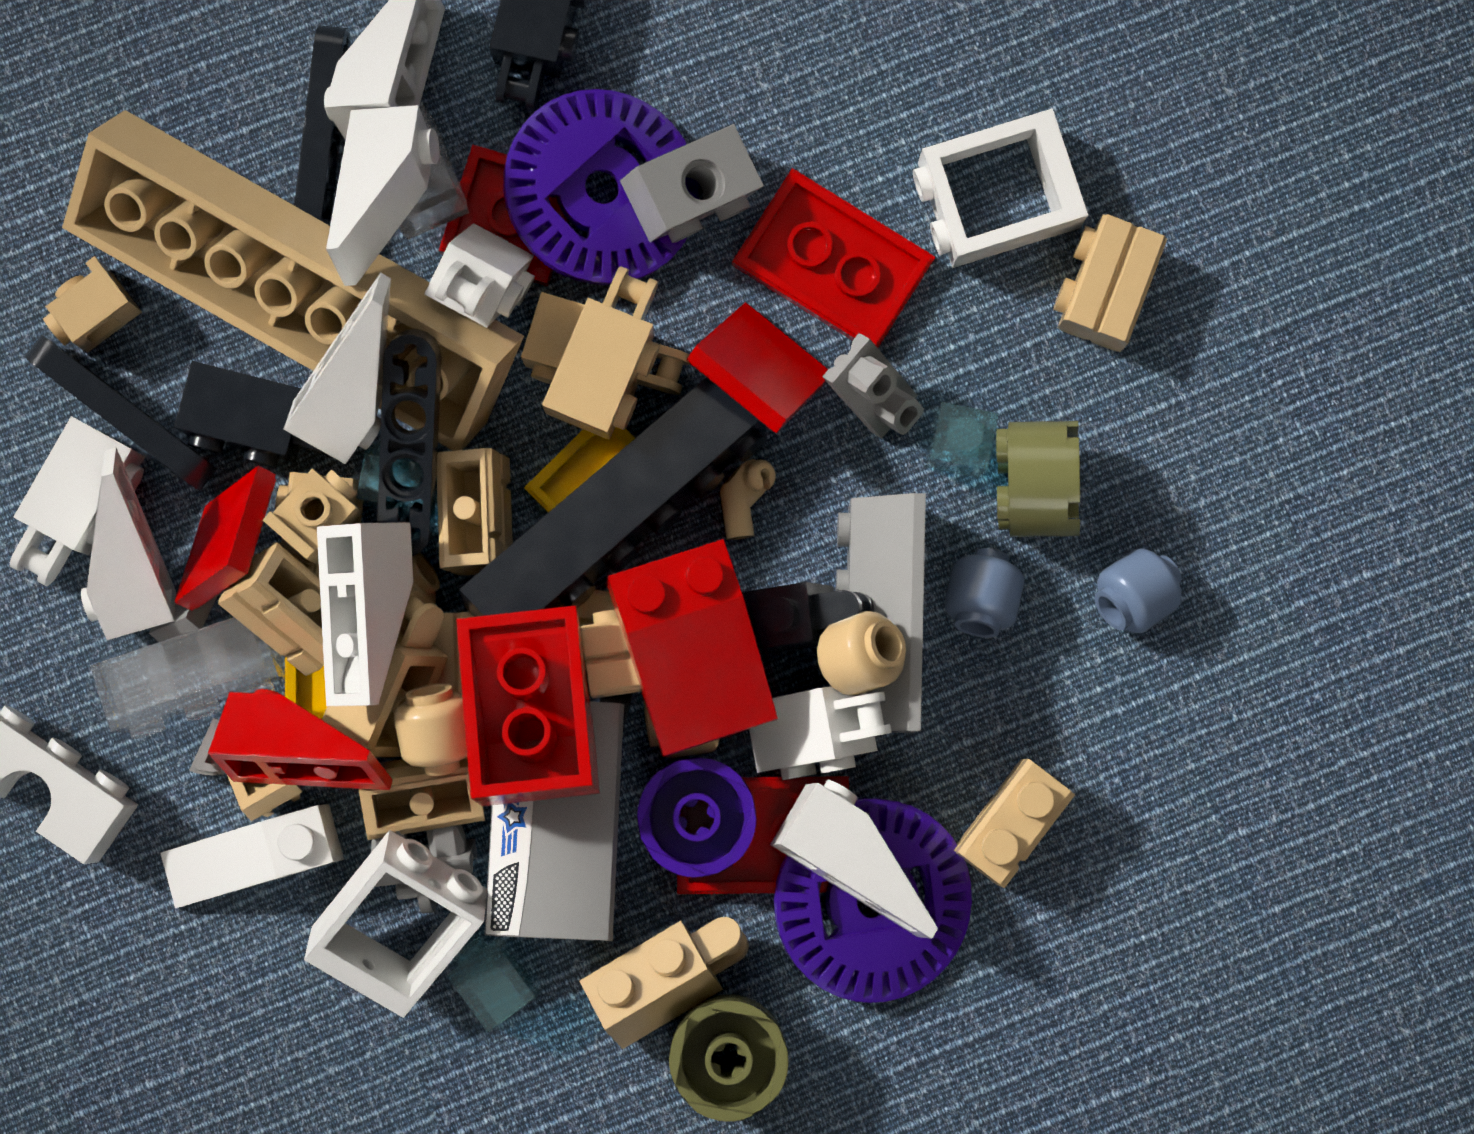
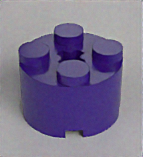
(665, 829)

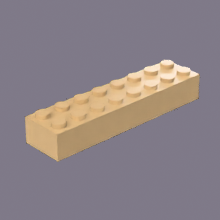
(268, 266)

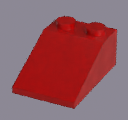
(692, 647)
(526, 707)

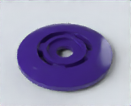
(554, 158)
(874, 956)

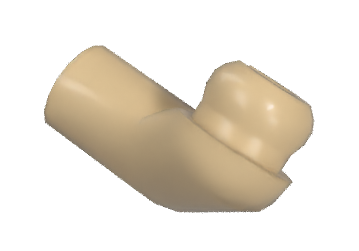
(741, 492)

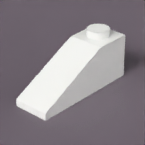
(386, 61)
(378, 184)
(344, 391)
(127, 575)
(363, 603)
(848, 851)
(252, 855)

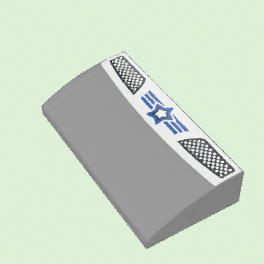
(559, 855)

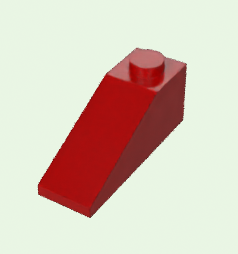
(278, 742)

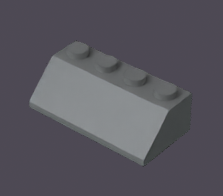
(887, 565)

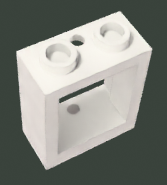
(1054, 170)
(370, 965)

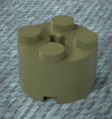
(1041, 478)
(749, 1084)

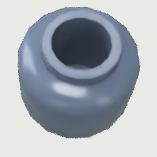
(1138, 591)
(984, 593)

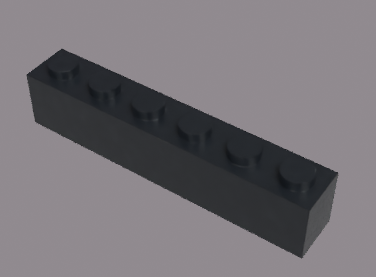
(619, 506)

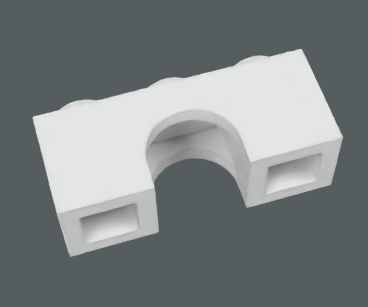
(84, 807)

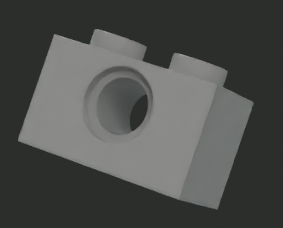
(715, 162)

